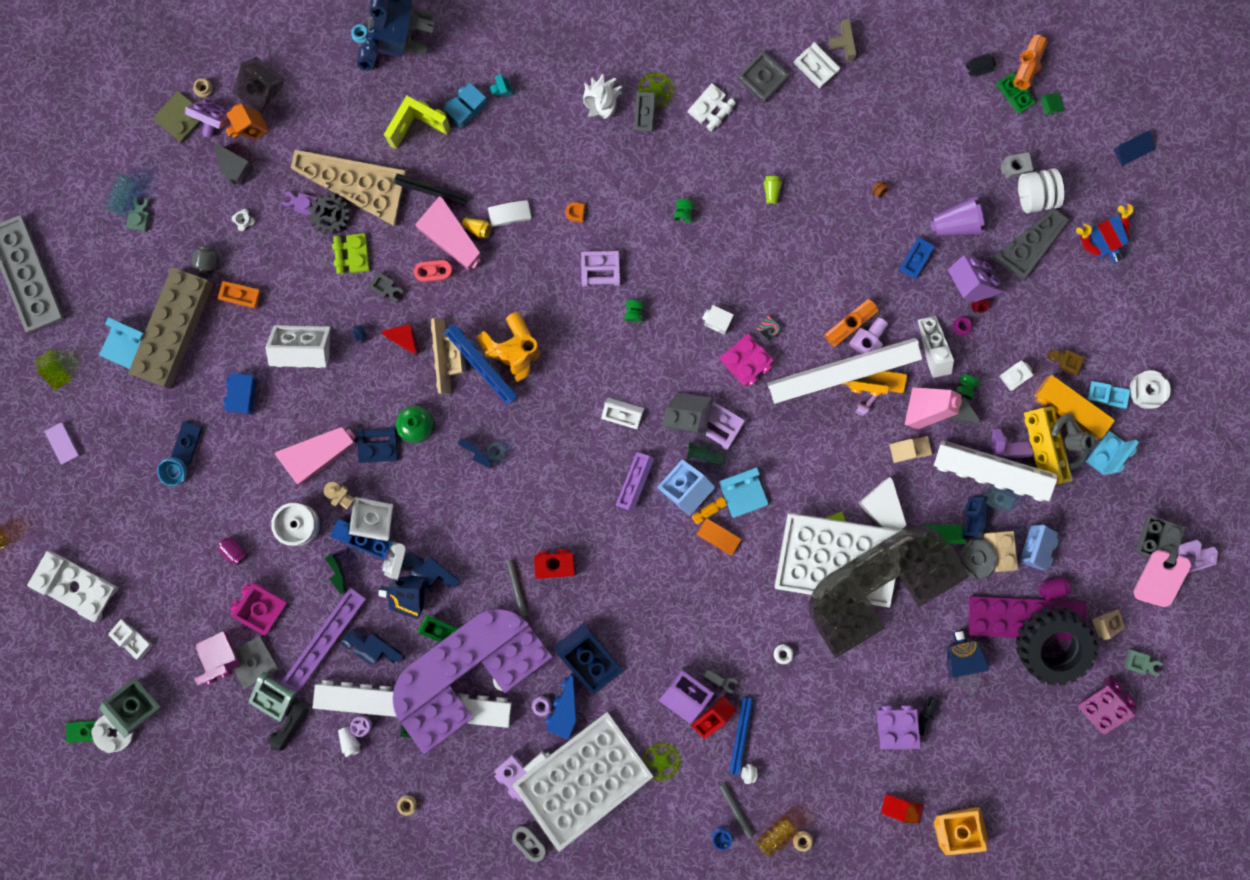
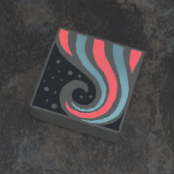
(768, 328)

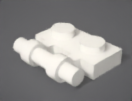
(705, 105)

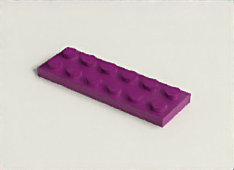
(1005, 615)

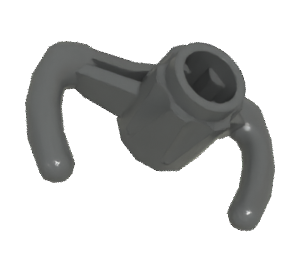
(1075, 439)

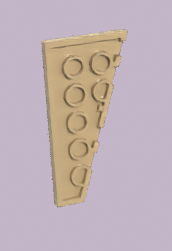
(357, 182)

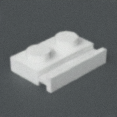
(817, 65)

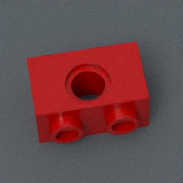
(542, 568)

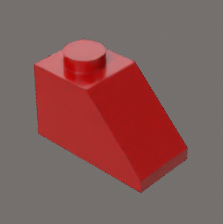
(714, 717)

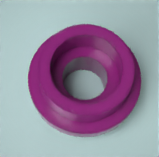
(968, 326)

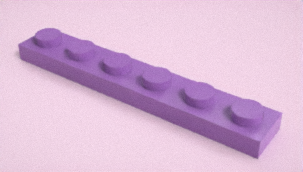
(323, 640)

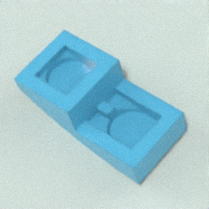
(1108, 395)

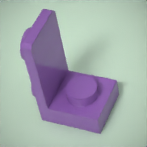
(1008, 450)

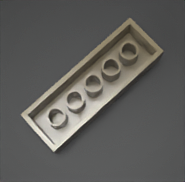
(170, 328)

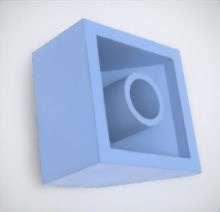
(686, 487)
(1039, 547)

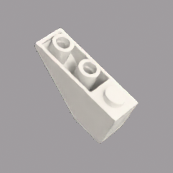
(936, 348)

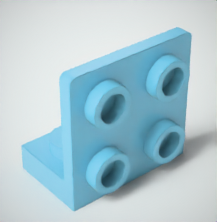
(121, 343)
(1111, 454)
(743, 493)

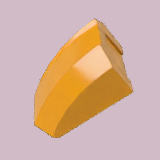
(961, 831)

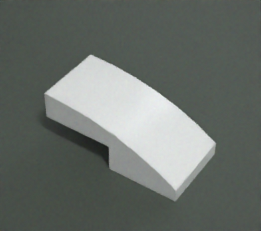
(509, 212)
(130, 639)

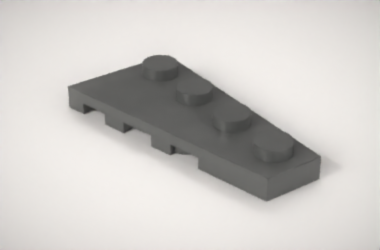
(1029, 247)

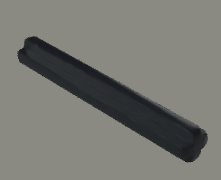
(430, 189)

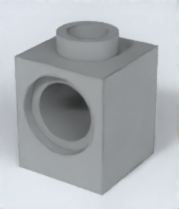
(1022, 160)

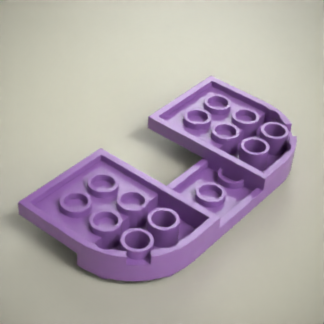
(423, 690)

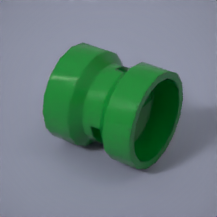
(684, 210)
(634, 311)
(967, 385)

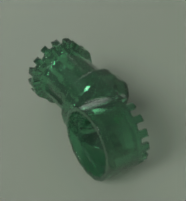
(701, 452)

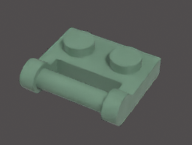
(270, 702)

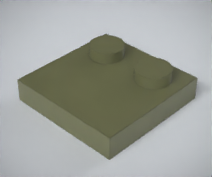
(173, 117)

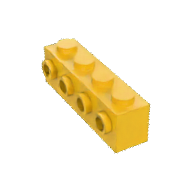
(1047, 449)

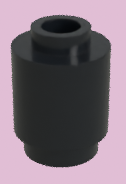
(981, 65)

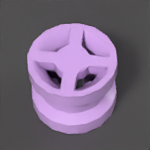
(359, 729)

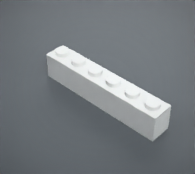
(995, 470)

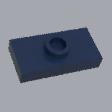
(186, 442)

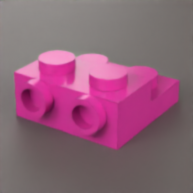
(747, 360)
(257, 607)

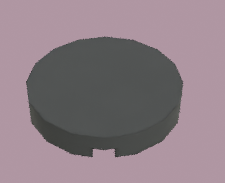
(979, 558)

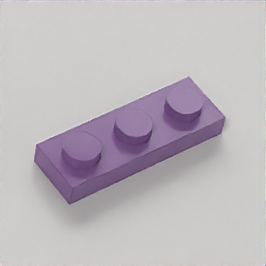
(634, 481)

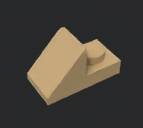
(910, 449)
(1109, 624)

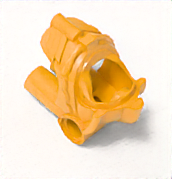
(513, 351)

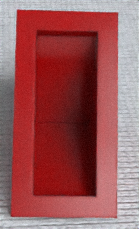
(403, 337)
(901, 809)

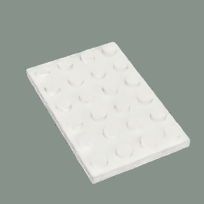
(820, 546)
(582, 781)

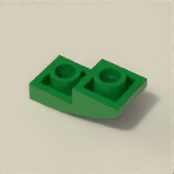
(1017, 98)

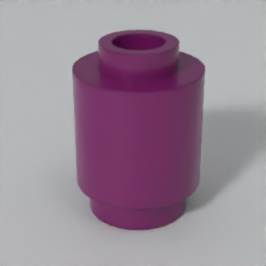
(231, 551)
(1054, 588)

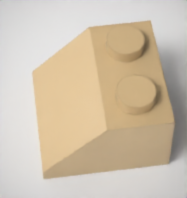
(1005, 546)

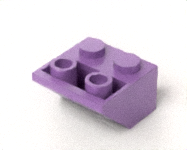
(974, 279)
(686, 696)

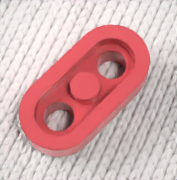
(433, 271)

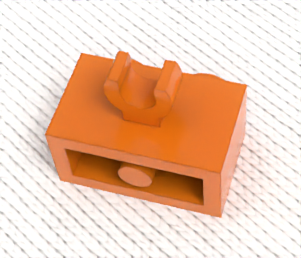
(246, 122)

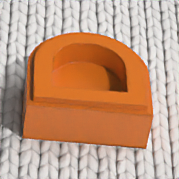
(575, 212)

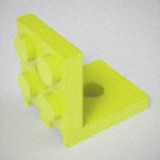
(405, 115)

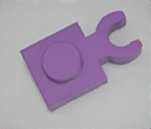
(300, 203)

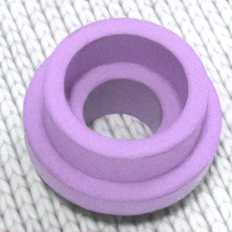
(539, 712)

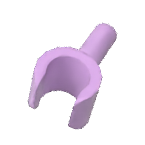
(863, 409)

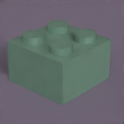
(129, 708)

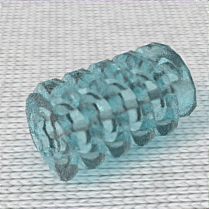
(121, 195)

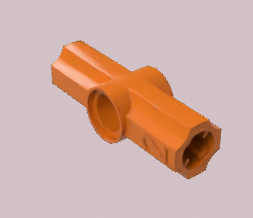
(1030, 62)
(843, 330)

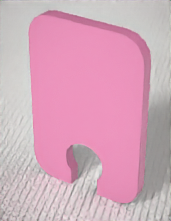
(1161, 584)

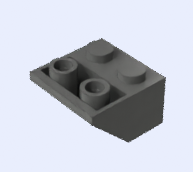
(1160, 535)

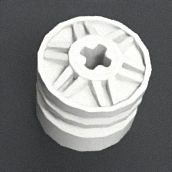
(1043, 190)

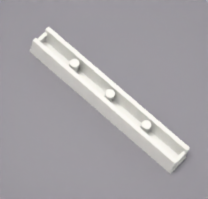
(845, 370)

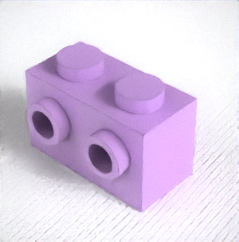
(509, 772)

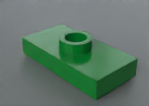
(79, 731)

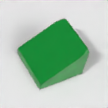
(1052, 103)

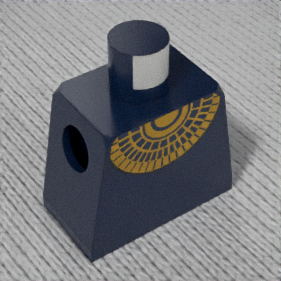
(964, 657)

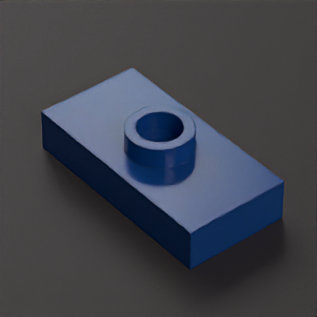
(916, 258)

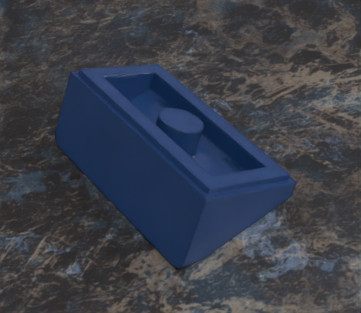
(1135, 148)

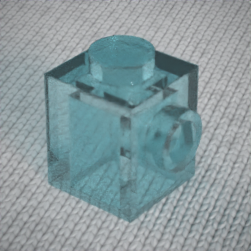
(999, 499)

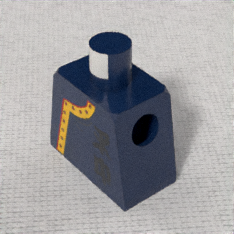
(405, 596)

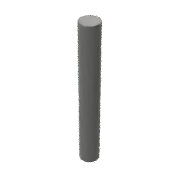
(517, 589)
(736, 810)

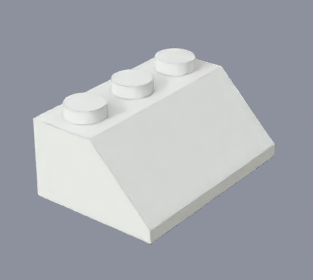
(298, 346)

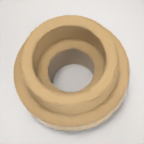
(202, 82)
(400, 805)
(809, 841)

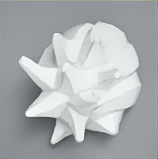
(601, 97)

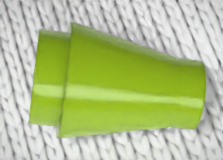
(772, 189)

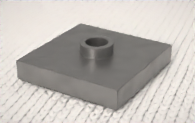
(763, 76)
(254, 660)

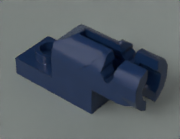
(430, 570)
(372, 648)

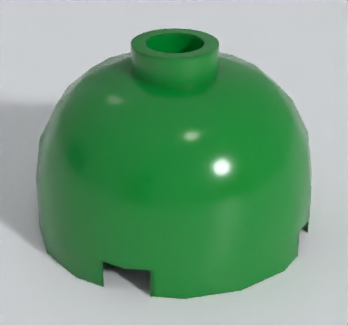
(414, 424)

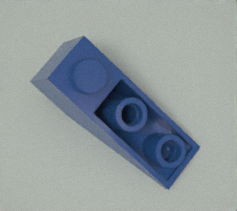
(372, 546)
(564, 716)

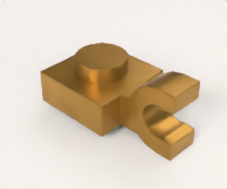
(1068, 361)

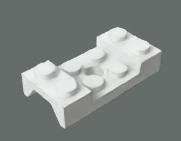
(55, 577)

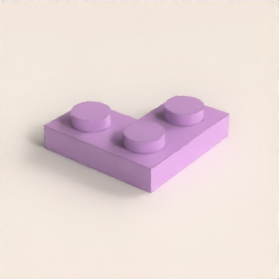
(1199, 558)

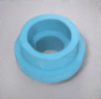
(359, 28)

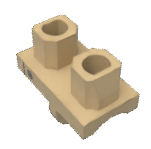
(338, 495)

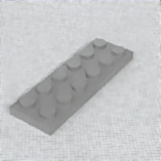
(26, 277)

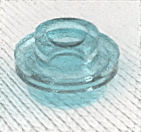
(500, 456)

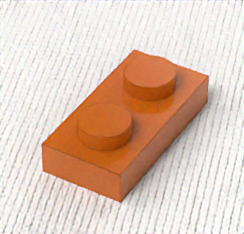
(239, 294)

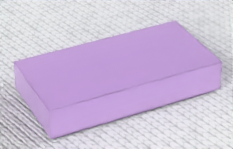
(62, 443)

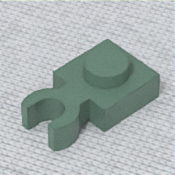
(138, 218)
(1140, 663)

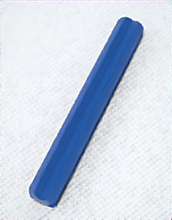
(741, 735)

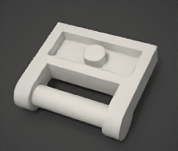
(393, 564)

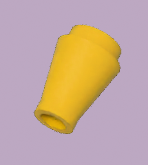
(479, 228)

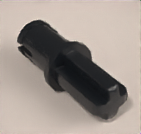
(927, 714)

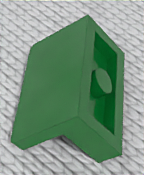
(951, 533)

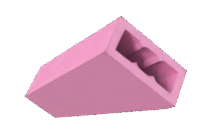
(446, 232)
(313, 455)

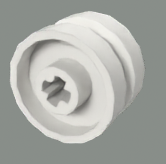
(284, 522)

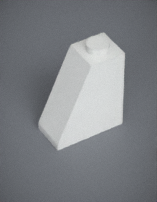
(884, 506)

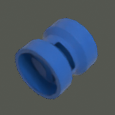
(724, 841)

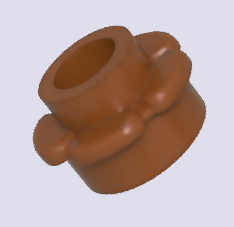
(880, 189)

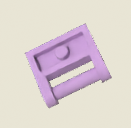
(600, 262)
(725, 421)

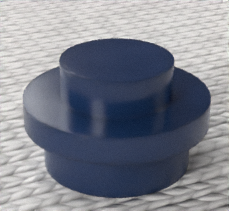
(359, 333)

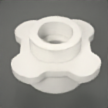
(243, 214)

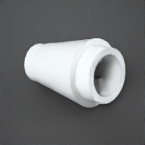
(348, 742)

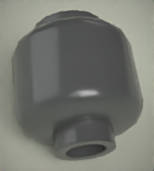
(204, 259)

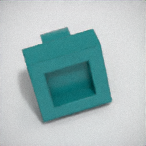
(502, 87)

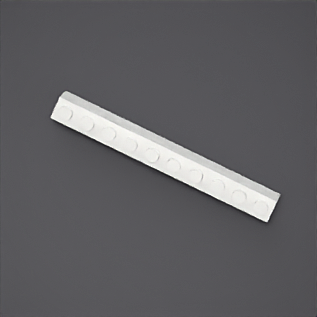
(380, 702)

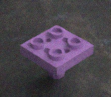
(211, 114)

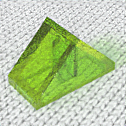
(52, 370)

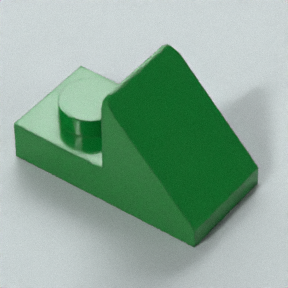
(435, 628)

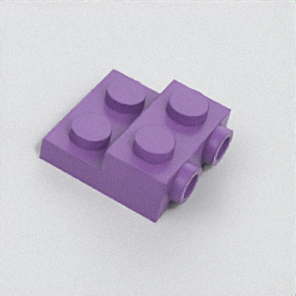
(898, 727)

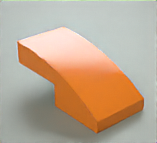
(718, 536)

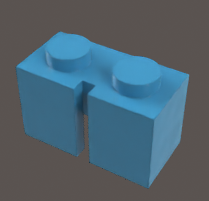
(465, 106)

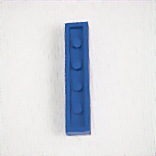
(480, 363)

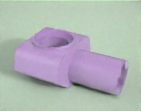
(871, 335)

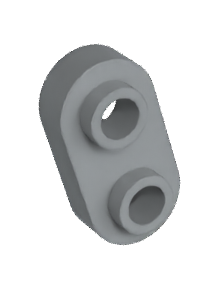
(527, 844)

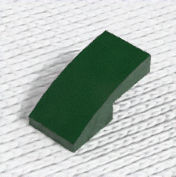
(338, 579)

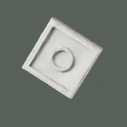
(371, 519)

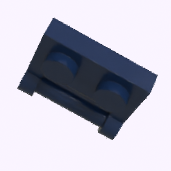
(377, 451)

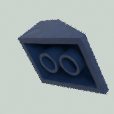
(588, 658)

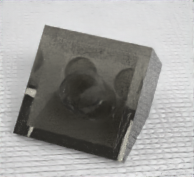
(257, 84)

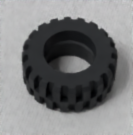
(1069, 665)

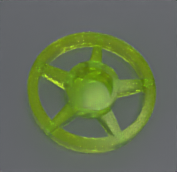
(656, 87)
(660, 761)

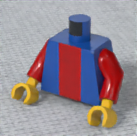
(1108, 236)

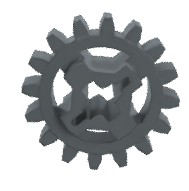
(322, 218)

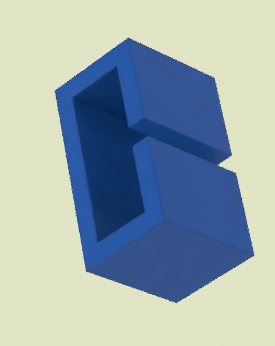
(239, 393)

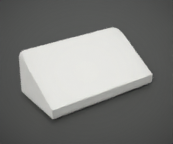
(622, 413)

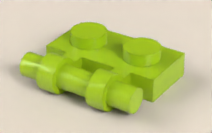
(357, 253)

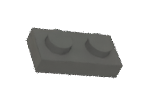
(644, 111)

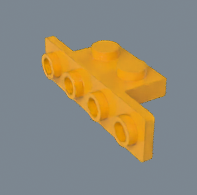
(879, 383)

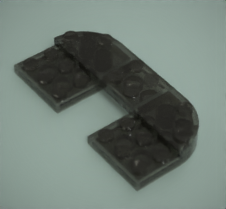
(915, 554)

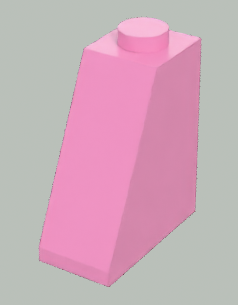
(931, 406)

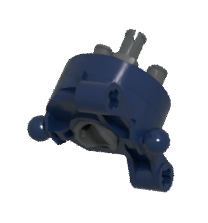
(391, 29)

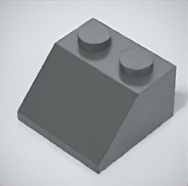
(688, 413)

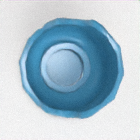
(169, 467)

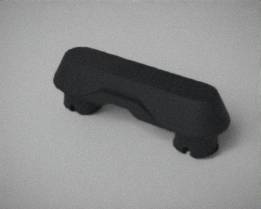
(281, 739)

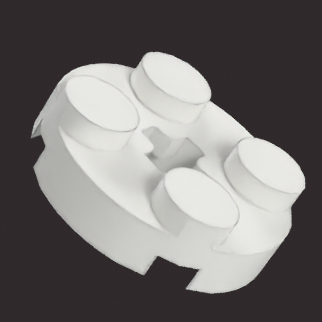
(1156, 382)
(102, 739)

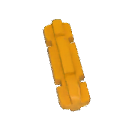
(709, 510)

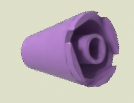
(959, 220)

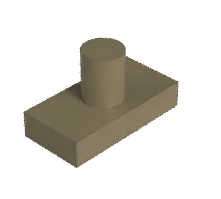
(844, 41)

